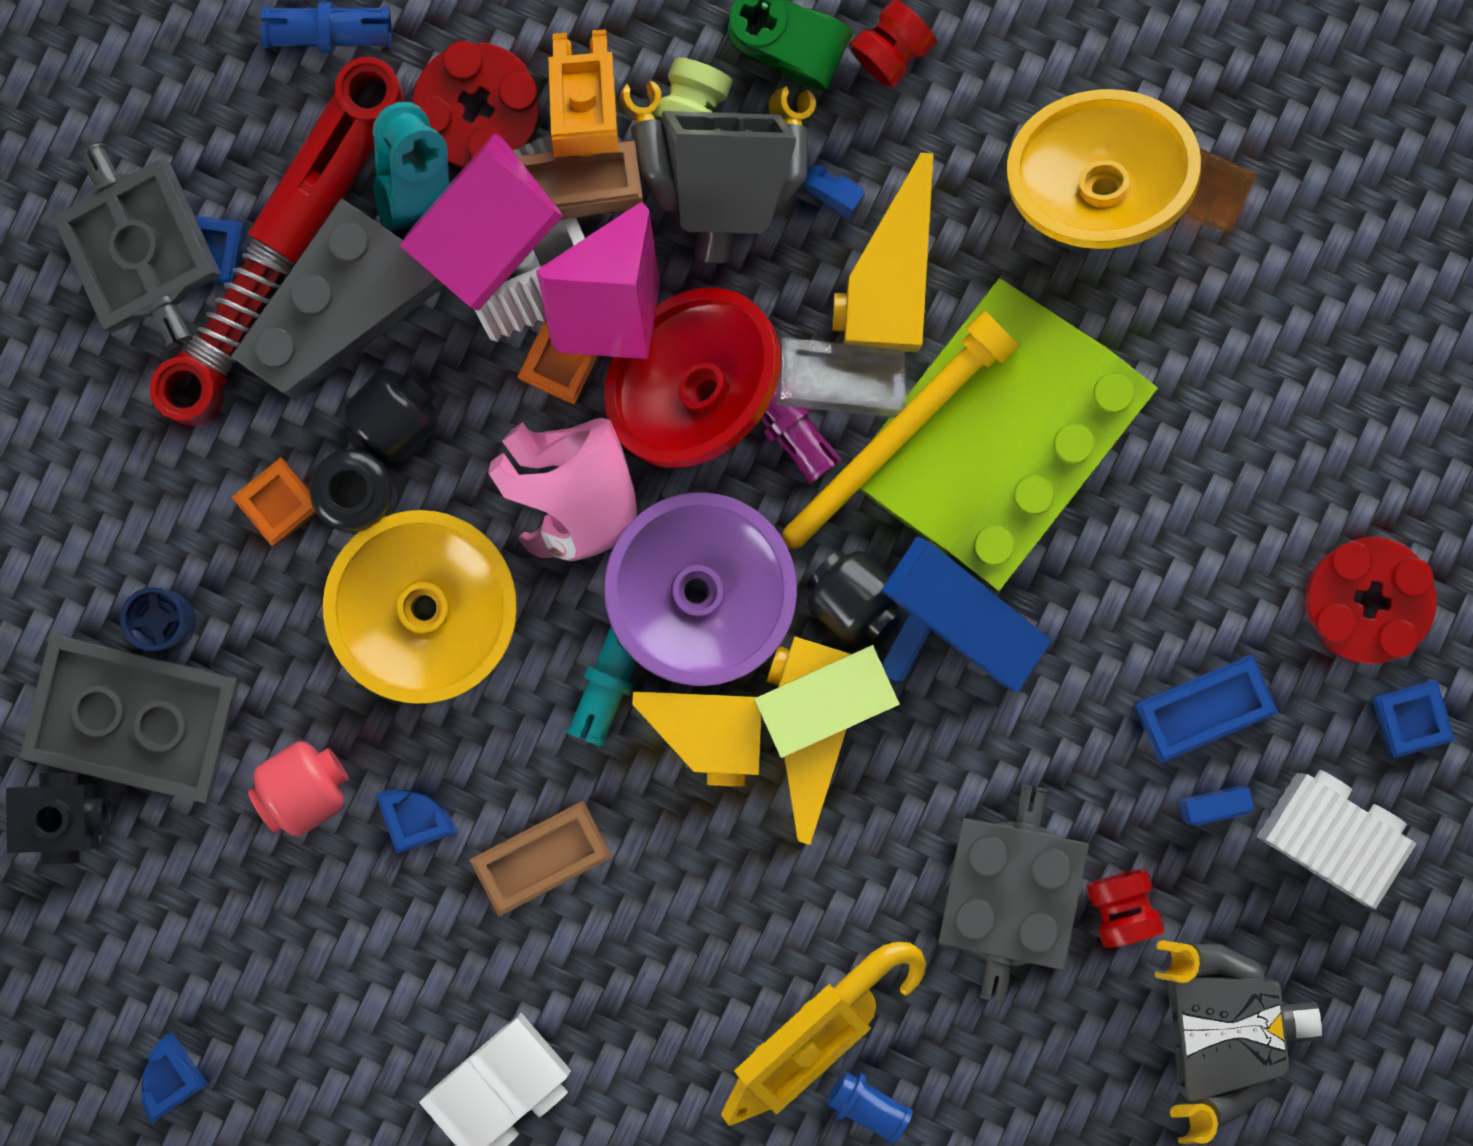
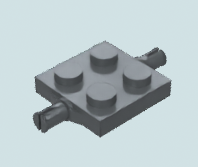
(136, 245)
(1013, 893)

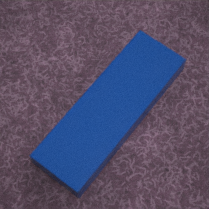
(966, 614)

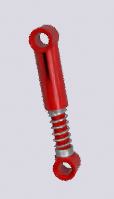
(283, 230)

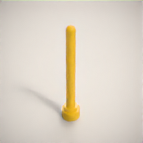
(984, 346)

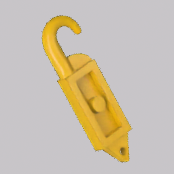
(817, 1035)

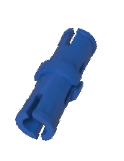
(326, 27)

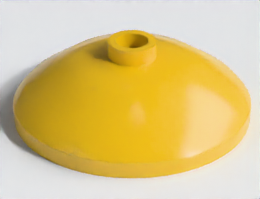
(1100, 146)
(374, 596)

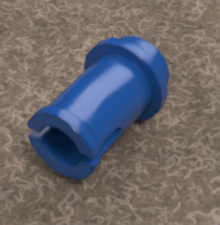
(868, 1107)

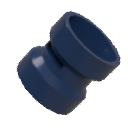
(145, 619)

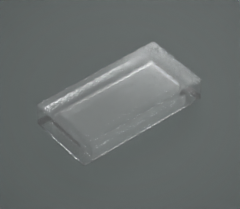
(841, 377)

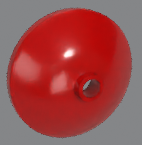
(697, 347)

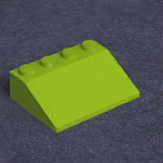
(1011, 440)

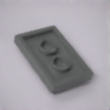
(129, 718)

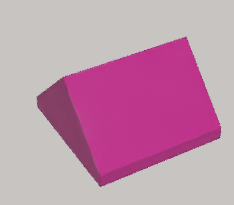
(482, 224)
(604, 290)

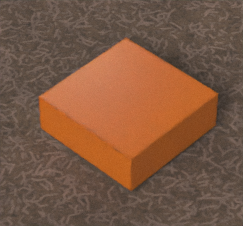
(555, 372)
(276, 502)

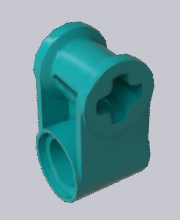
(408, 164)

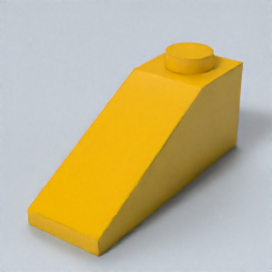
(889, 281)
(811, 767)

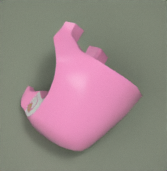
(585, 498)

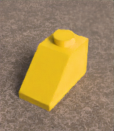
(707, 732)

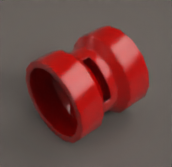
(893, 44)
(1120, 894)

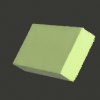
(826, 701)

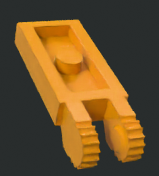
(582, 98)

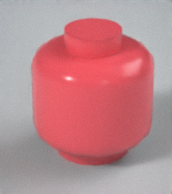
(298, 788)

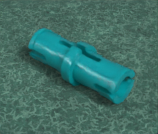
(603, 692)

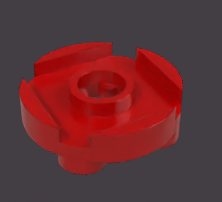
(465, 71)
(1402, 581)

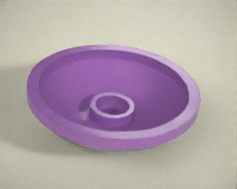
(745, 580)

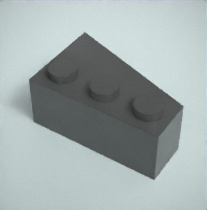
(334, 302)

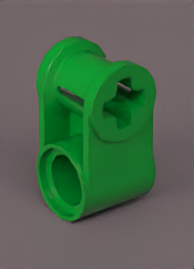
(796, 40)

